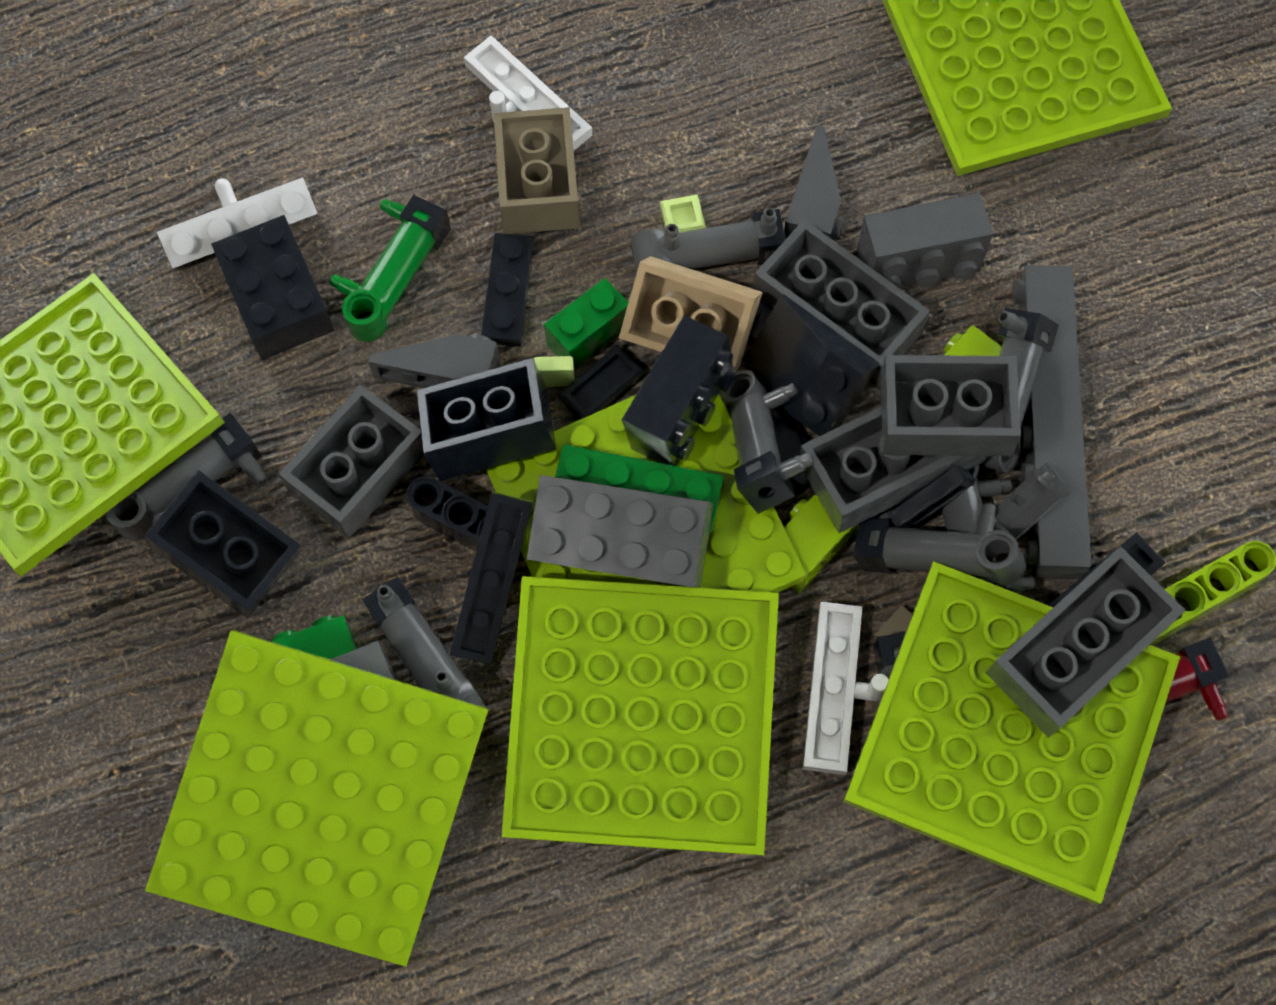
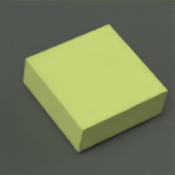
(683, 212)
(556, 370)

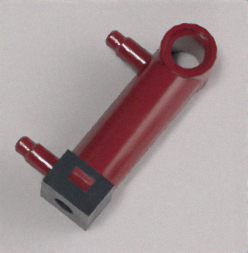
(1201, 672)

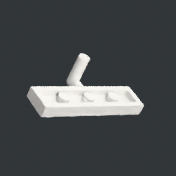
(517, 86)
(194, 237)
(835, 688)

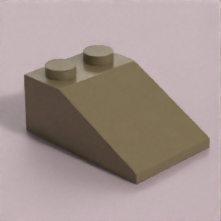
(536, 170)

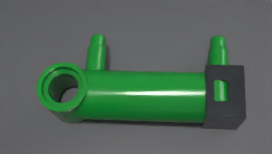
(421, 229)

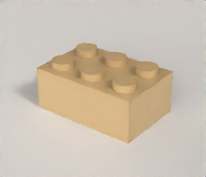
(670, 291)

